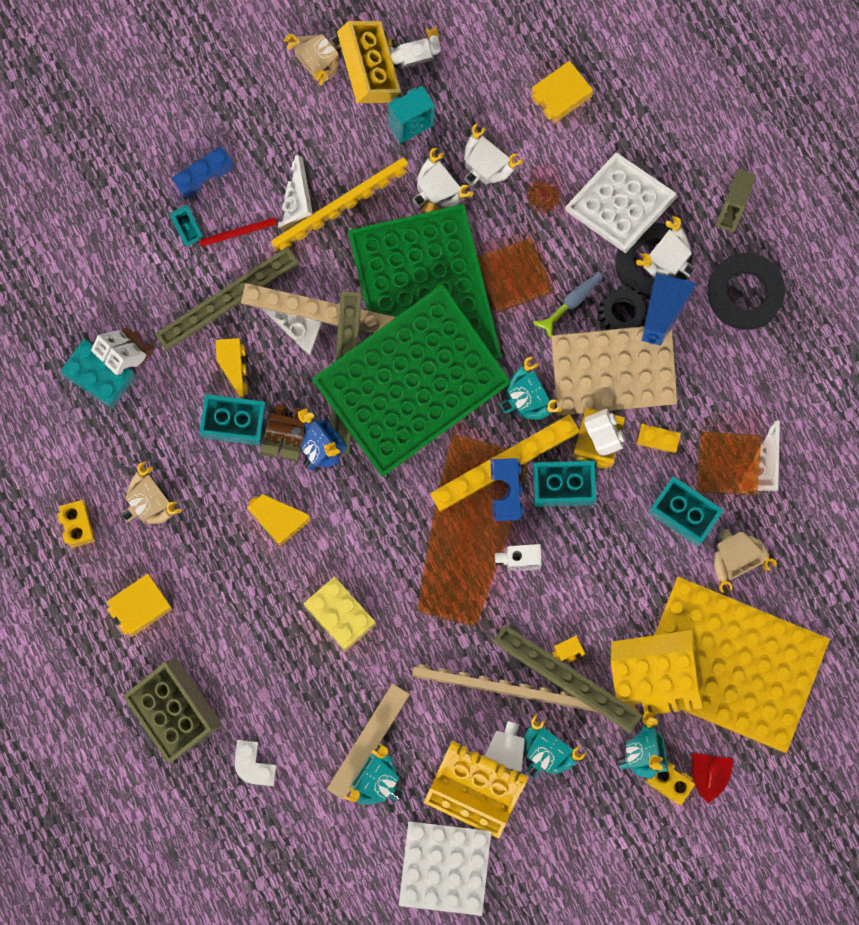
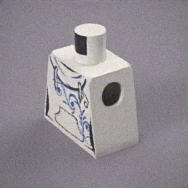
(529, 555)

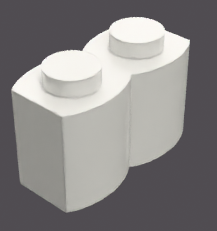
(604, 432)

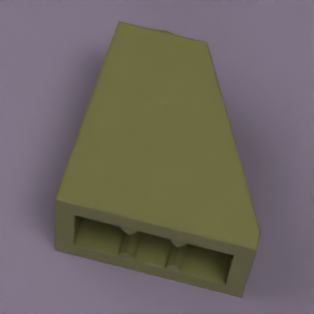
(736, 200)

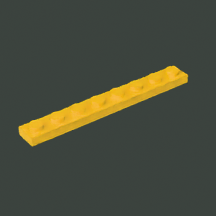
(334, 209)
(523, 451)

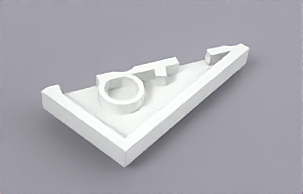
(297, 198)
(300, 329)
(770, 460)

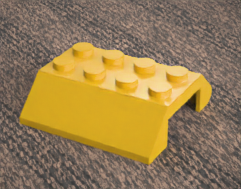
(656, 672)
(475, 789)

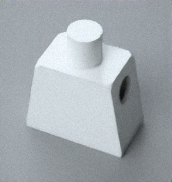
(507, 748)

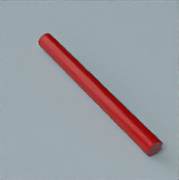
(237, 232)

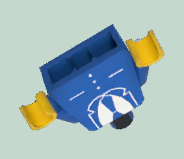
(321, 442)

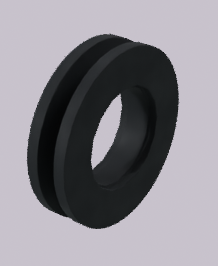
(625, 266)
(759, 267)

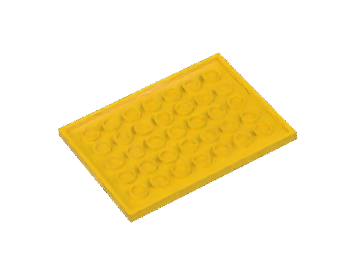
(747, 663)

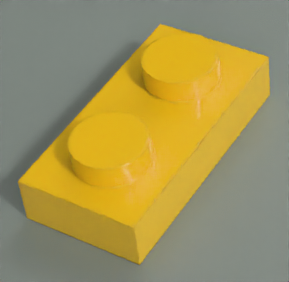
(658, 438)

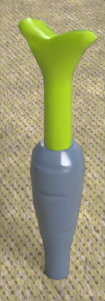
(570, 302)

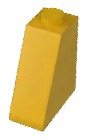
(277, 518)

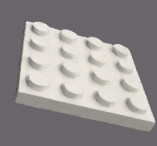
(620, 202)
(445, 868)

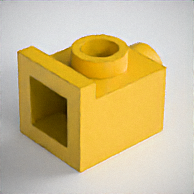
(568, 650)

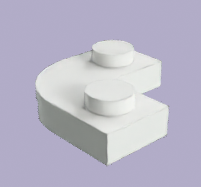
(248, 768)

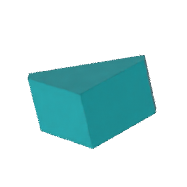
(186, 225)

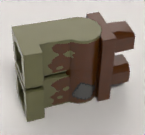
(286, 428)

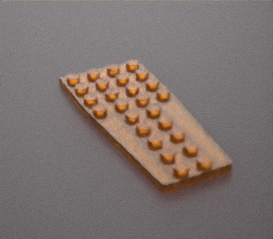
(464, 540)

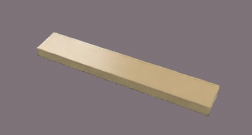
(368, 740)

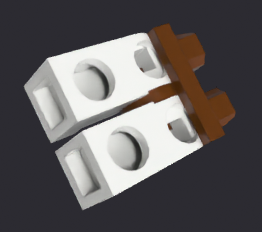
(121, 349)

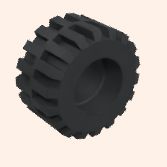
(622, 296)

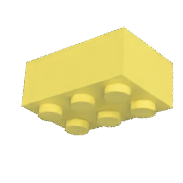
(339, 614)

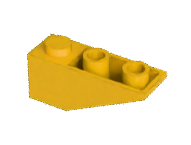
(229, 358)

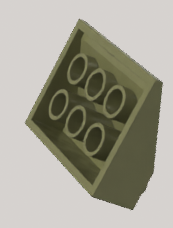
(172, 710)

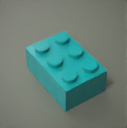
(410, 114)
(95, 377)
(232, 420)
(564, 483)
(685, 511)

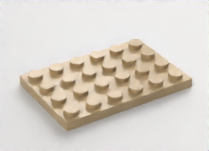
(612, 371)

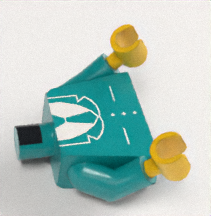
(528, 395)
(646, 750)
(548, 751)
(376, 780)

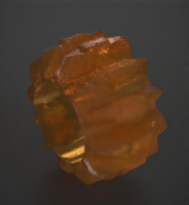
(549, 200)

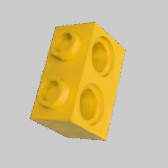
(81, 522)
(667, 787)

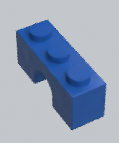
(212, 165)
(509, 506)

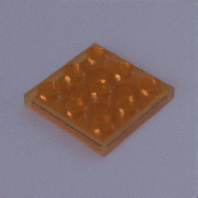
(514, 275)
(729, 463)

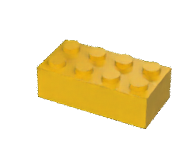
(368, 62)

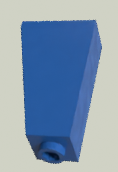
(665, 305)

